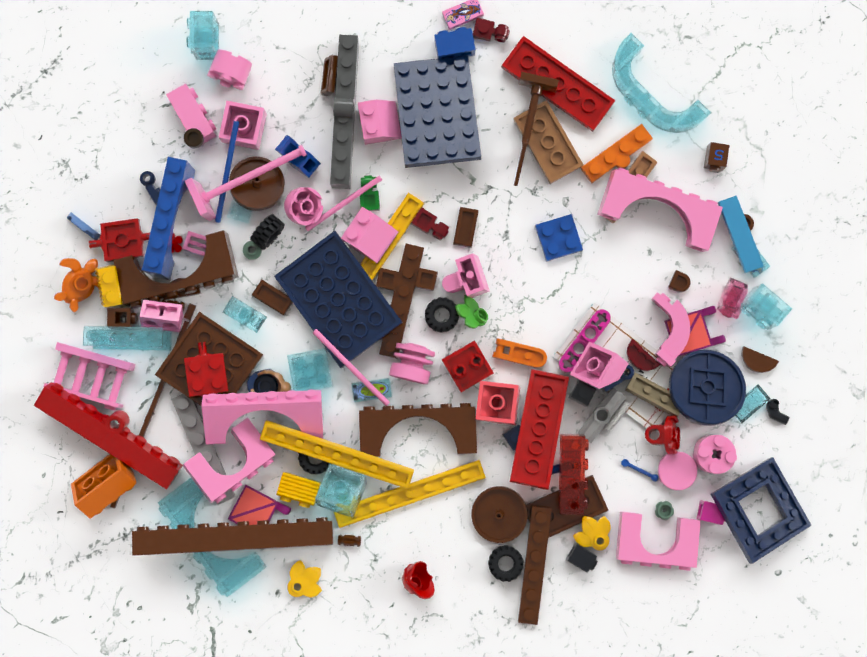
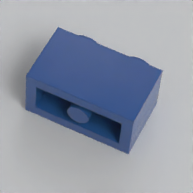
(454, 43)

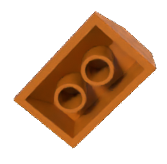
(102, 485)

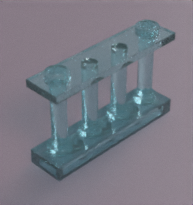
(127, 338)

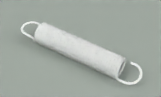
(616, 416)

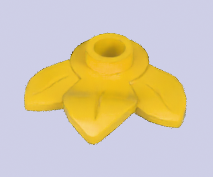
(592, 531)
(306, 578)

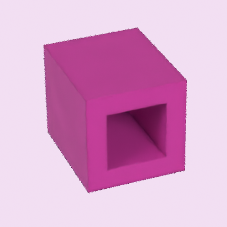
(709, 512)

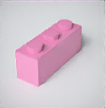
(190, 112)

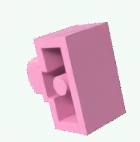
(468, 277)

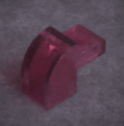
(732, 298)

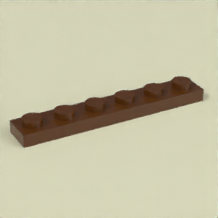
(403, 296)
(534, 565)

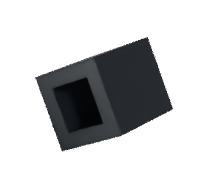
(582, 393)
(582, 558)

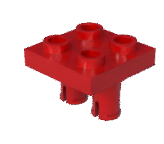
(467, 366)

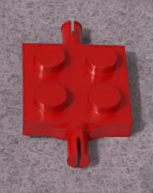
(121, 239)
(205, 373)

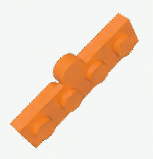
(617, 154)

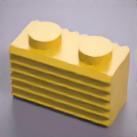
(108, 286)
(298, 489)

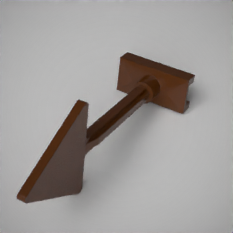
(537, 85)

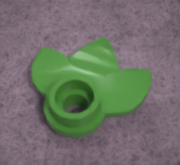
(472, 313)

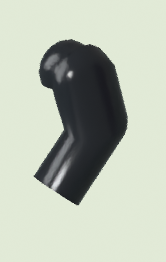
(774, 413)

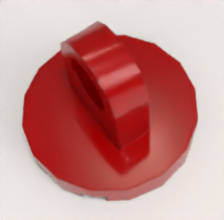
(669, 435)

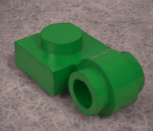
(370, 198)

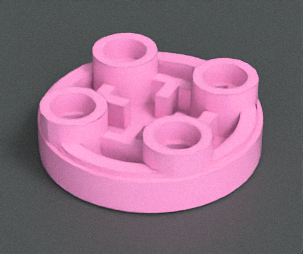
(677, 471)

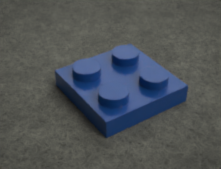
(558, 237)

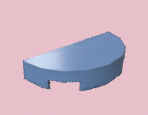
(83, 226)

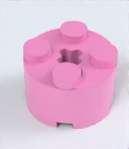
(230, 69)
(724, 458)

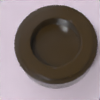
(193, 138)

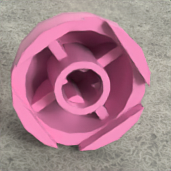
(303, 206)

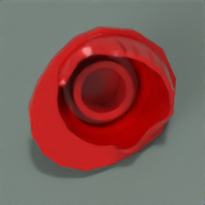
(418, 580)

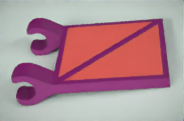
(699, 335)
(255, 507)

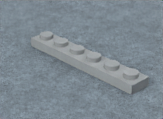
(194, 429)

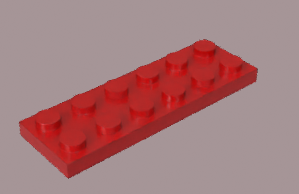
(573, 94)
(539, 429)

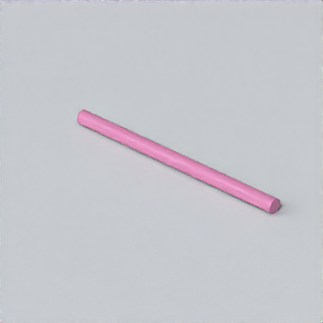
(346, 201)

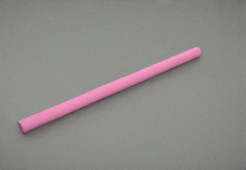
(350, 367)

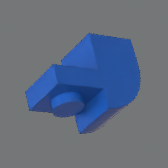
(306, 164)

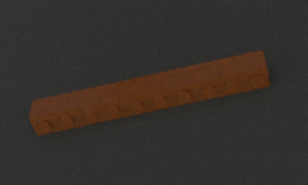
(232, 537)

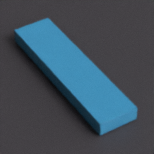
(740, 234)

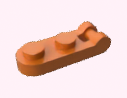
(520, 353)

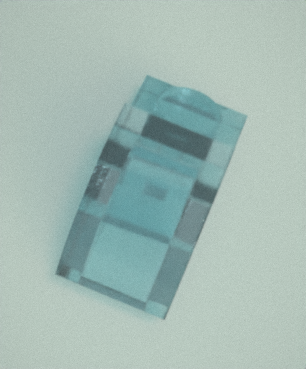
(244, 314)

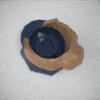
(267, 381)

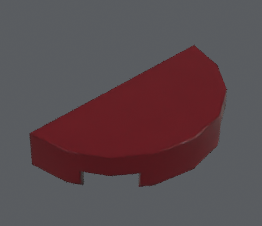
(640, 357)

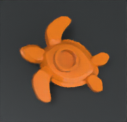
(78, 282)

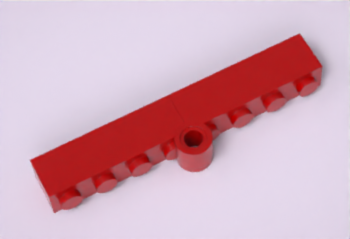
(109, 435)

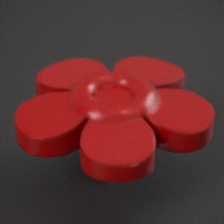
(176, 240)

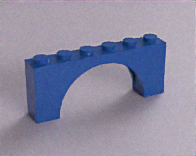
(158, 256)

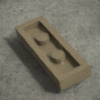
(652, 394)

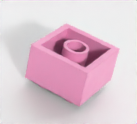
(250, 127)

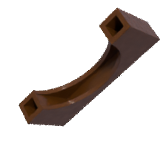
(215, 268)
(457, 420)

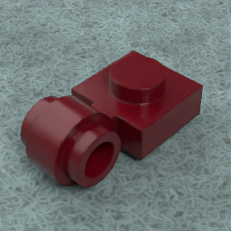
(485, 29)
(426, 221)

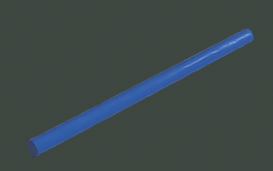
(227, 169)

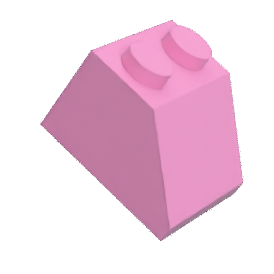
(379, 121)
(369, 235)
(599, 366)

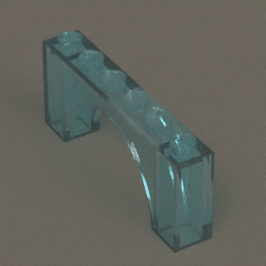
(227, 573)

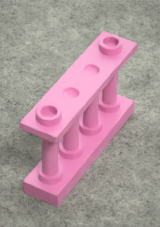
(103, 363)

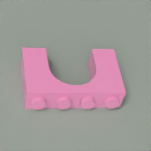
(216, 485)
(681, 554)

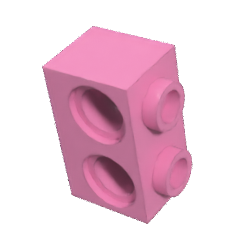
(161, 315)

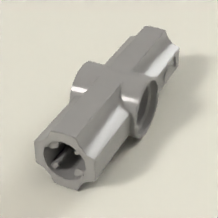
(610, 405)

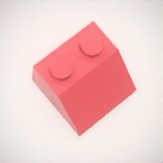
(498, 402)

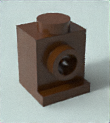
(115, 315)

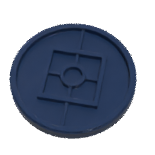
(707, 387)

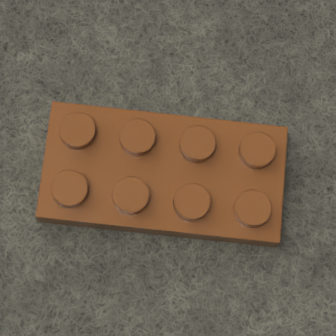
(550, 143)

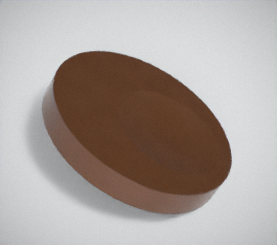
(261, 191)
(499, 514)

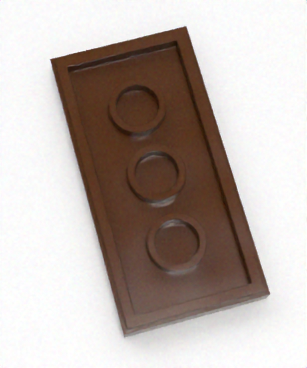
(562, 522)

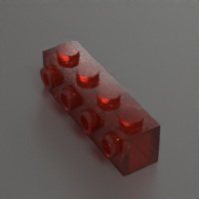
(572, 474)

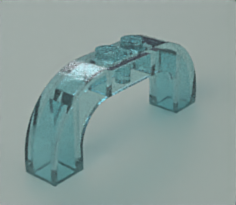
(643, 101)

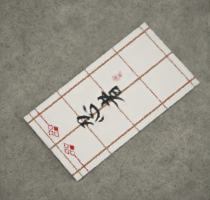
(616, 339)

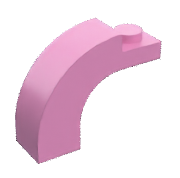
(679, 325)

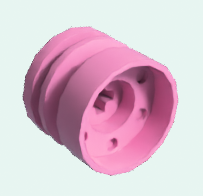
(412, 363)

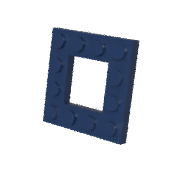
(793, 521)

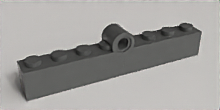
(344, 111)

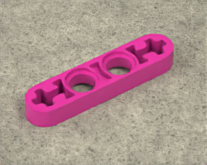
(582, 339)

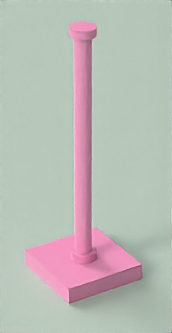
(202, 198)

